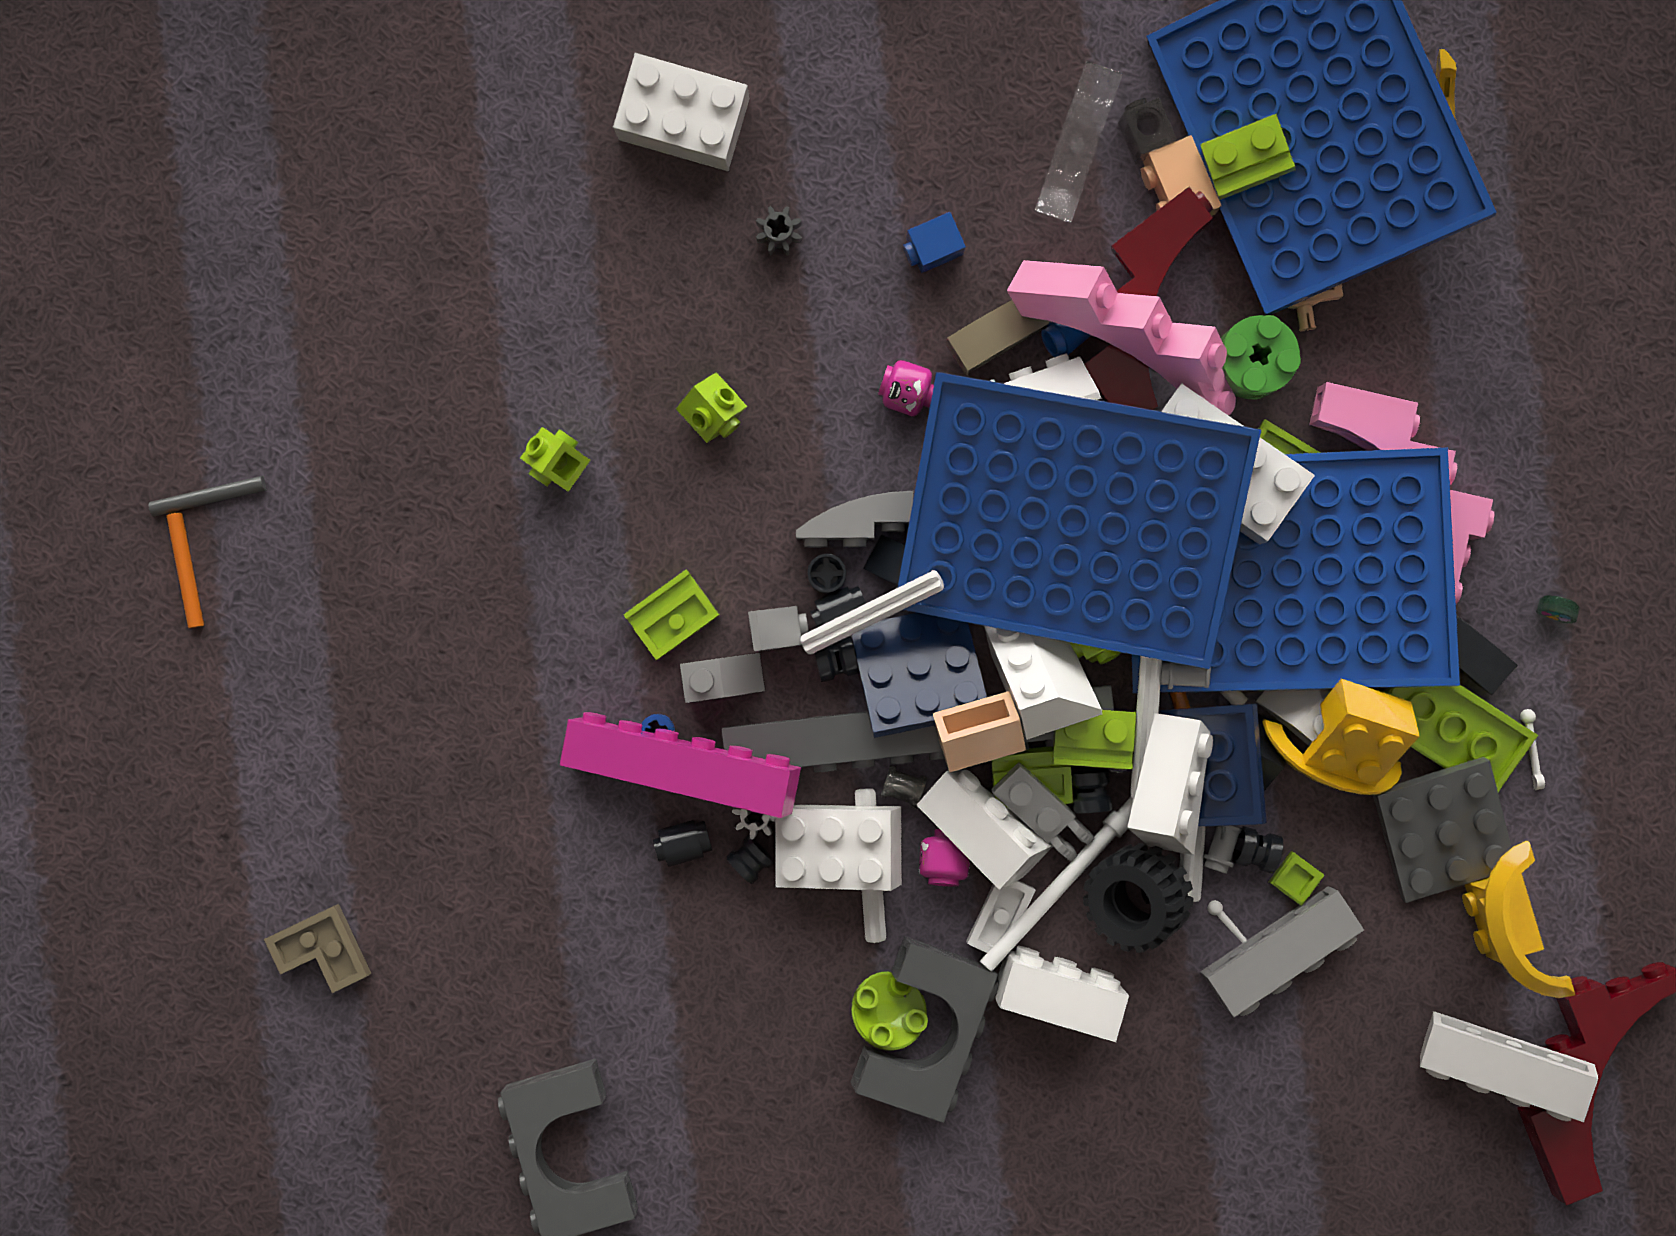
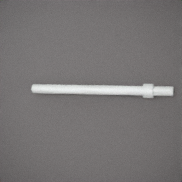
(1114, 825)

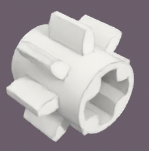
(755, 825)

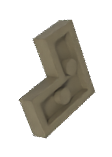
(326, 939)

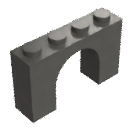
(930, 1083)
(558, 1204)

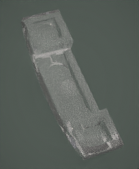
(1078, 142)

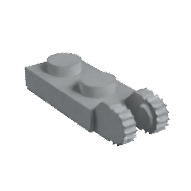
(1040, 809)

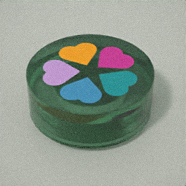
(1558, 609)

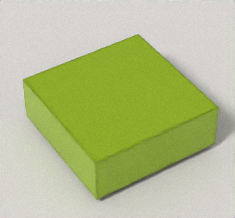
(1296, 878)

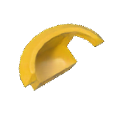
(1359, 741)
(1508, 923)

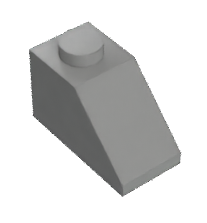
(777, 628)
(722, 677)

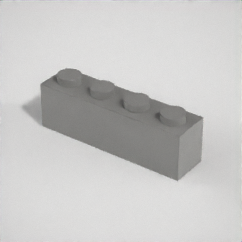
(1282, 952)

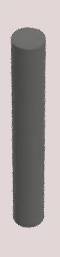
(207, 496)

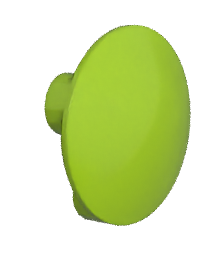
(885, 1015)

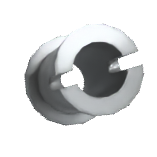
(1184, 675)
(1222, 848)

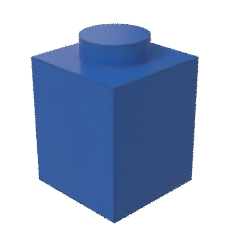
(934, 243)

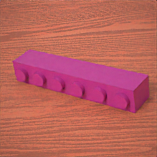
(681, 766)

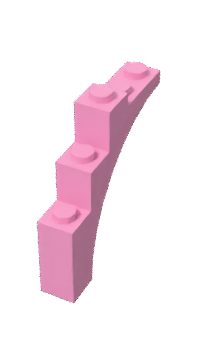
(1134, 323)
(1388, 424)

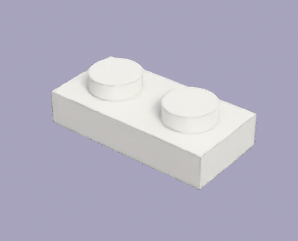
(999, 913)

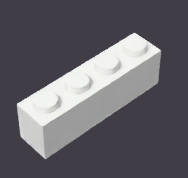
(1508, 1067)

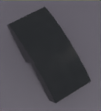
(1482, 659)

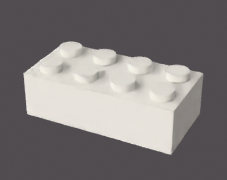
(1275, 477)

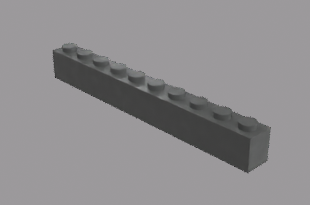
(850, 738)

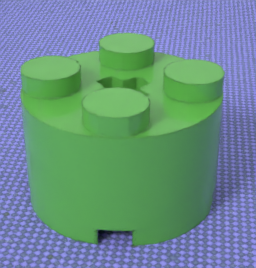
(1273, 343)

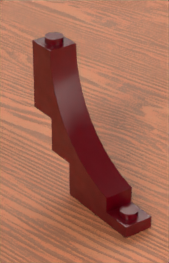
(1147, 256)

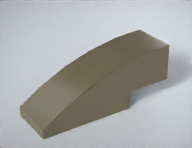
(992, 336)

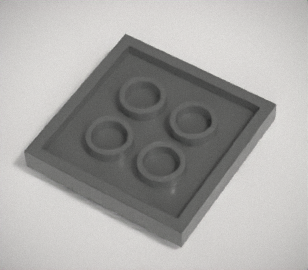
(1443, 828)

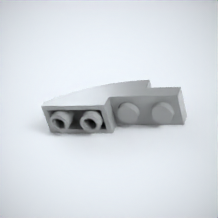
(856, 520)

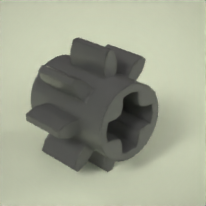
(784, 240)

